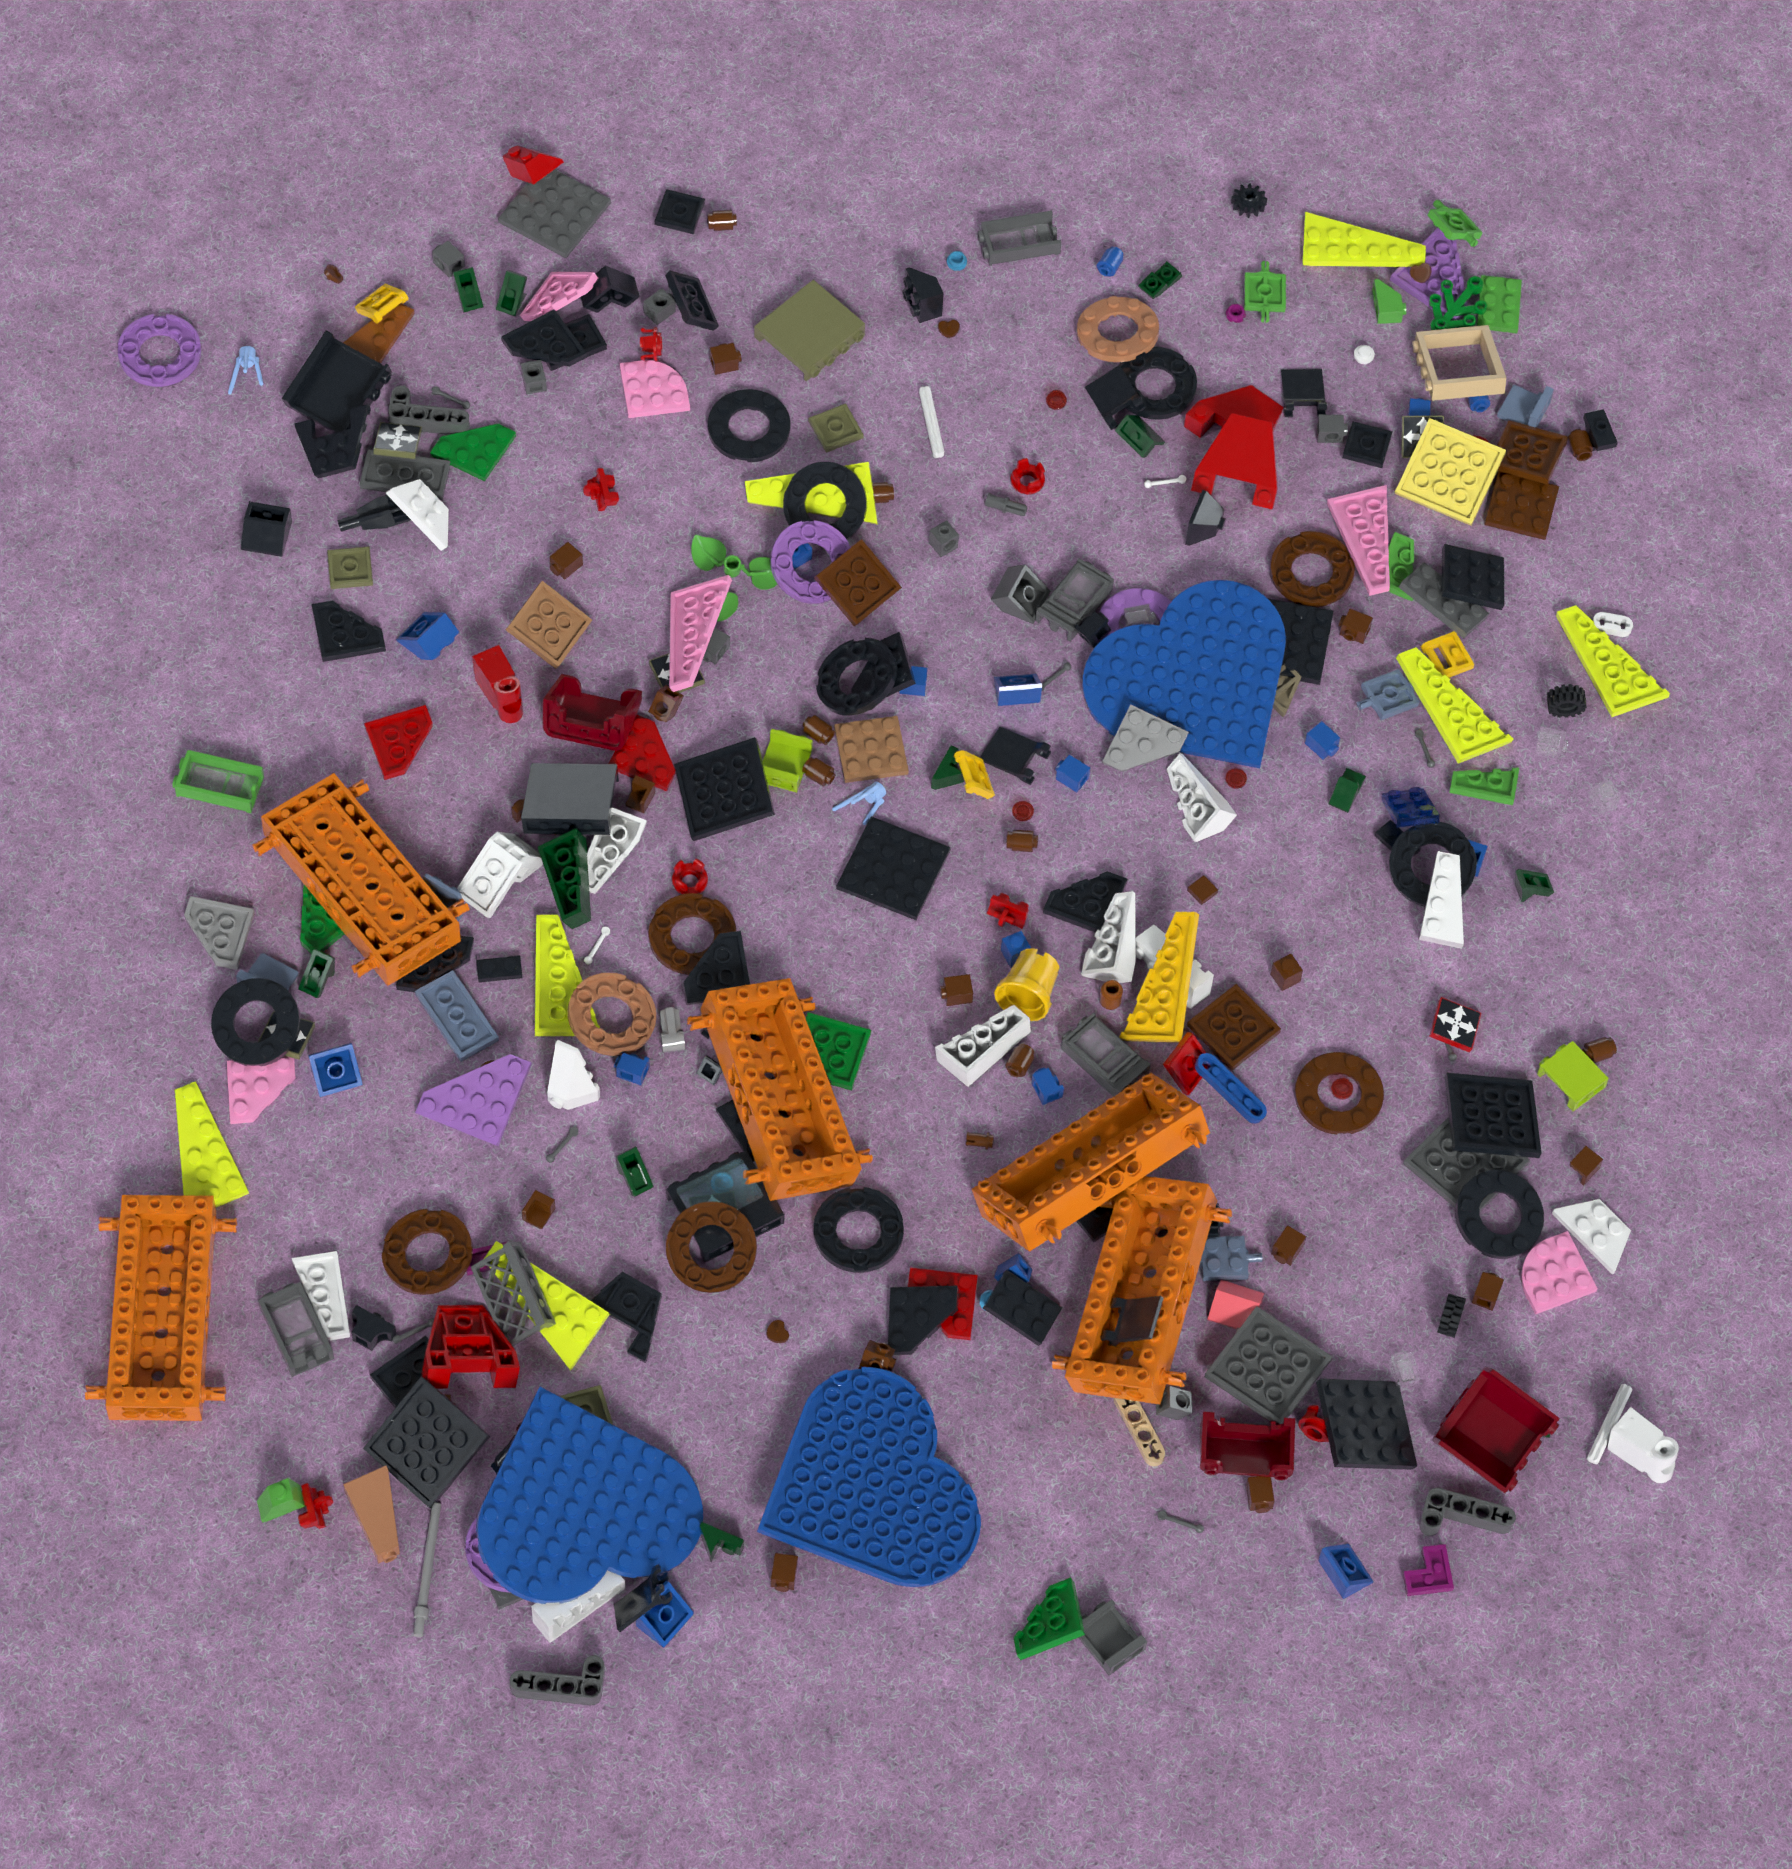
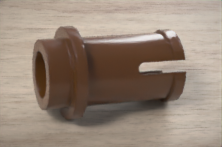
(980, 1140)

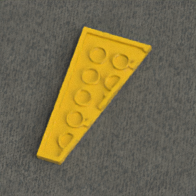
(1164, 994)

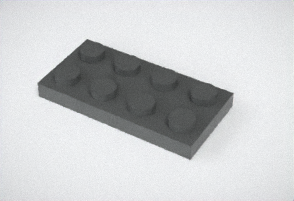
(387, 472)
(1426, 588)

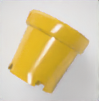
(1029, 984)

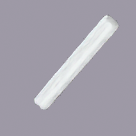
(931, 422)
(1610, 1421)

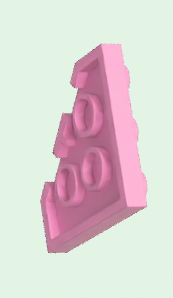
(557, 292)
(256, 1087)

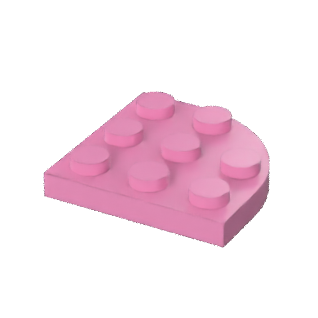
(653, 389)
(1555, 1274)

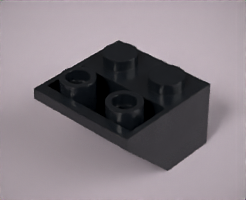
(923, 295)
(266, 528)

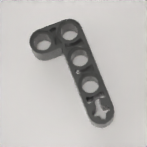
(428, 414)
(1467, 1516)
(558, 1681)

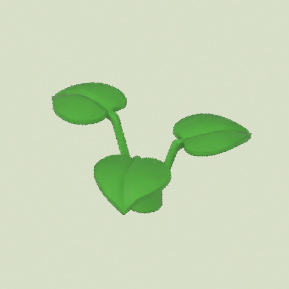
(710, 552)

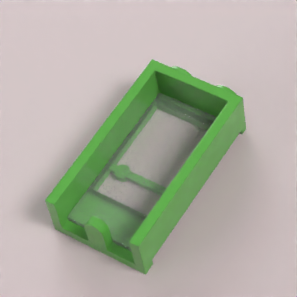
(218, 781)

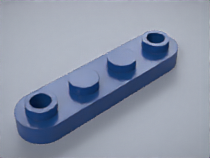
(1230, 1088)

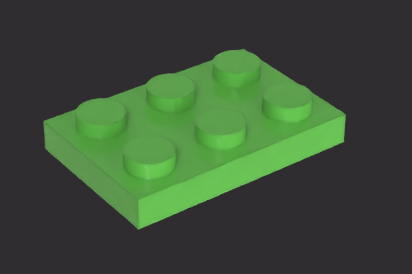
(1502, 303)

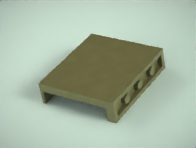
(811, 329)

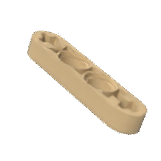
(1142, 1424)

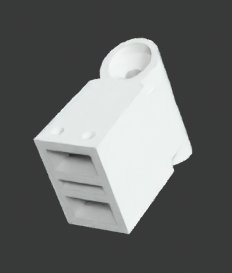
(1644, 1446)

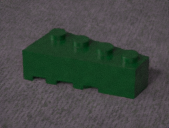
(568, 876)

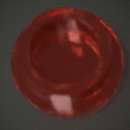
(1056, 400)
(1236, 778)
(1023, 811)
(1342, 1088)

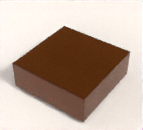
(1202, 890)

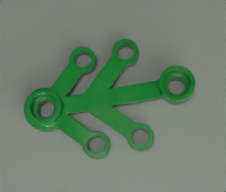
(1455, 308)

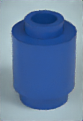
(1110, 261)
(1479, 403)

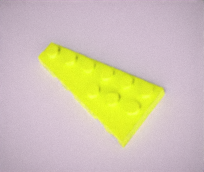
(1343, 244)
(821, 500)
(1611, 669)
(1452, 711)
(555, 978)
(203, 1152)
(574, 1315)

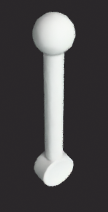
(1181, 479)
(605, 931)

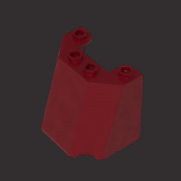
(1494, 1428)

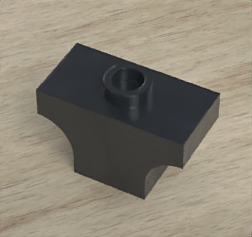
(1599, 430)
(371, 1328)

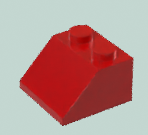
(530, 164)

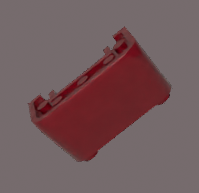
(589, 717)
(1247, 1448)

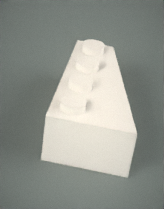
(1443, 909)
(1146, 948)
(984, 1045)
(557, 1618)

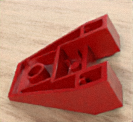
(1243, 401)
(1244, 453)
(465, 1342)

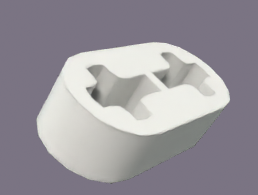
(1613, 623)

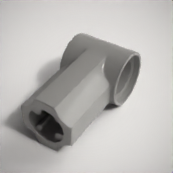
(671, 1036)

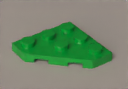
(475, 450)
(317, 927)
(839, 1047)
(1051, 1622)

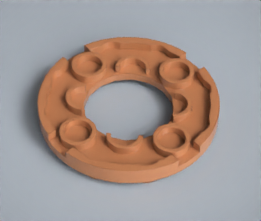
(1124, 350)
(615, 986)

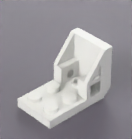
(496, 868)

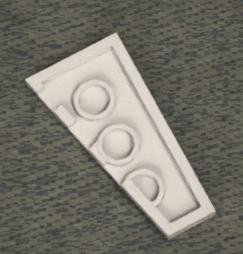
(324, 1288)

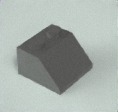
(1020, 593)

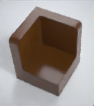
(641, 794)
(1586, 1164)
(538, 1209)

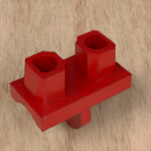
(598, 488)
(1006, 911)
(317, 1505)

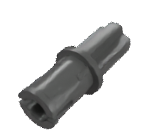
(1005, 505)

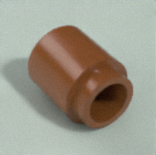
(1111, 995)

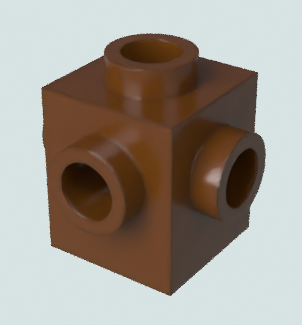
(878, 1356)

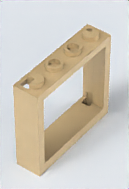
(1460, 387)

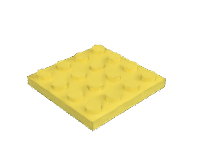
(1450, 472)

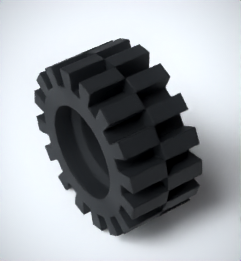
(1566, 701)
(1451, 1315)

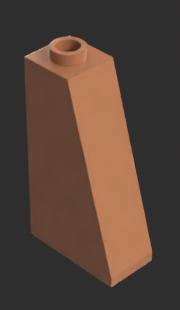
(373, 1506)

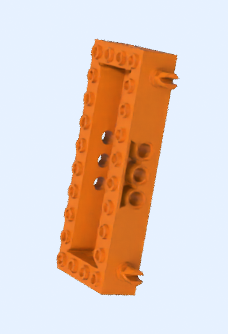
(340, 884)
(798, 1088)
(1090, 1161)
(1125, 1258)
(139, 1311)

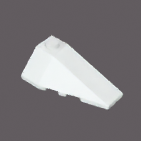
(1202, 804)
(610, 850)
(1114, 947)
(569, 1081)

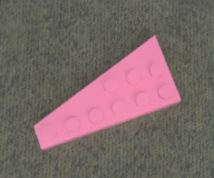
(1364, 529)
(691, 627)

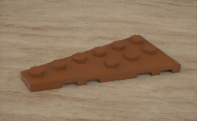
(377, 339)

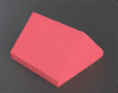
(1233, 1304)

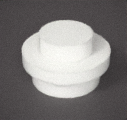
(1364, 354)

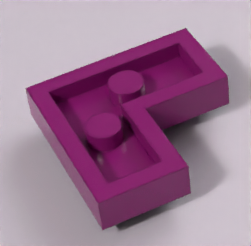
(1435, 1576)

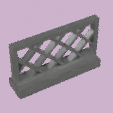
(526, 1282)

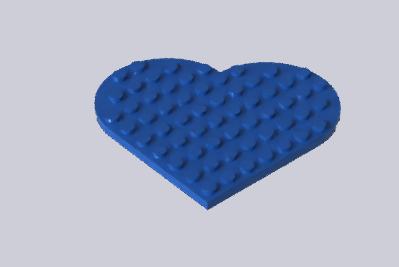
(1201, 669)
(868, 1486)
(583, 1503)

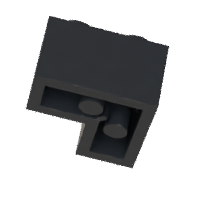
(610, 287)

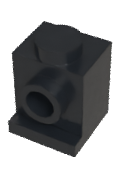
(1093, 628)

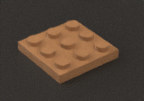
(548, 624)
(871, 749)

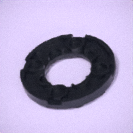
(1175, 365)
(754, 450)
(833, 474)
(843, 656)
(1420, 835)
(281, 1039)
(861, 1200)
(1478, 1235)

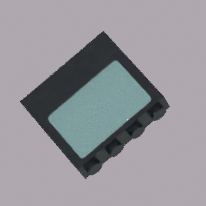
(725, 1184)

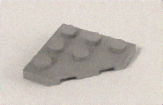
(1143, 740)
(220, 929)

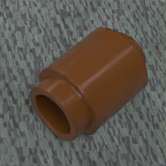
(721, 220)
(1580, 444)
(883, 492)
(818, 729)
(819, 771)
(1022, 840)
(1600, 1049)
(1020, 1060)

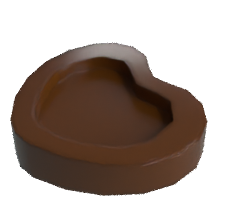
(332, 273)
(1421, 273)
(949, 329)
(777, 1332)

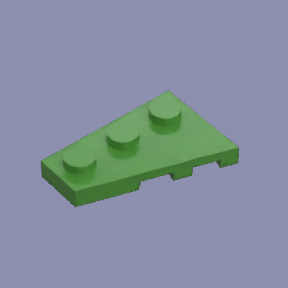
(1400, 562)
(1491, 786)

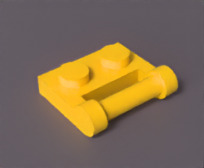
(381, 302)
(1452, 651)
(974, 774)

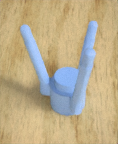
(246, 359)
(871, 793)

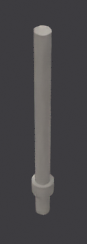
(421, 1611)

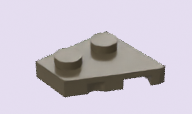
(1285, 691)

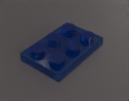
(1410, 807)

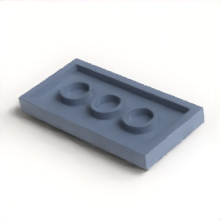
(456, 1016)

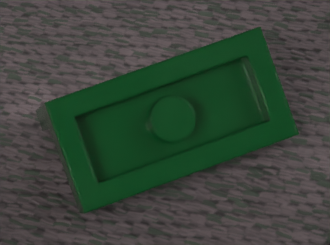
(1138, 434)

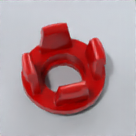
(651, 344)
(1024, 468)
(696, 869)
(1310, 1422)

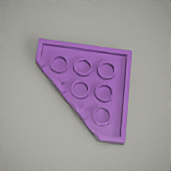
(1445, 265)
(478, 1100)

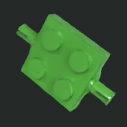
(1454, 223)
(1264, 292)

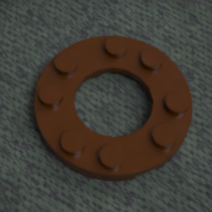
(1313, 543)
(675, 910)
(1335, 1121)
(420, 1223)
(679, 1249)

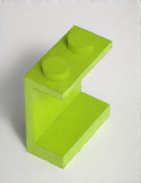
(786, 759)
(1573, 1074)

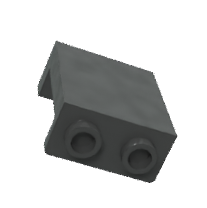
(1110, 1637)

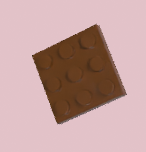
(1530, 451)
(1521, 505)
(857, 582)
(1234, 1027)

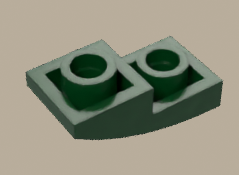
(1160, 281)

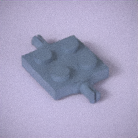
(1388, 695)
(1226, 1259)

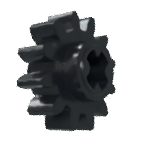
(1249, 200)

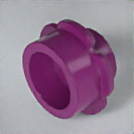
(1235, 309)

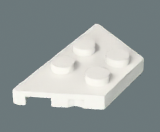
(423, 509)
(1596, 1230)

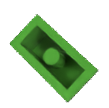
(1387, 303)
(280, 1499)

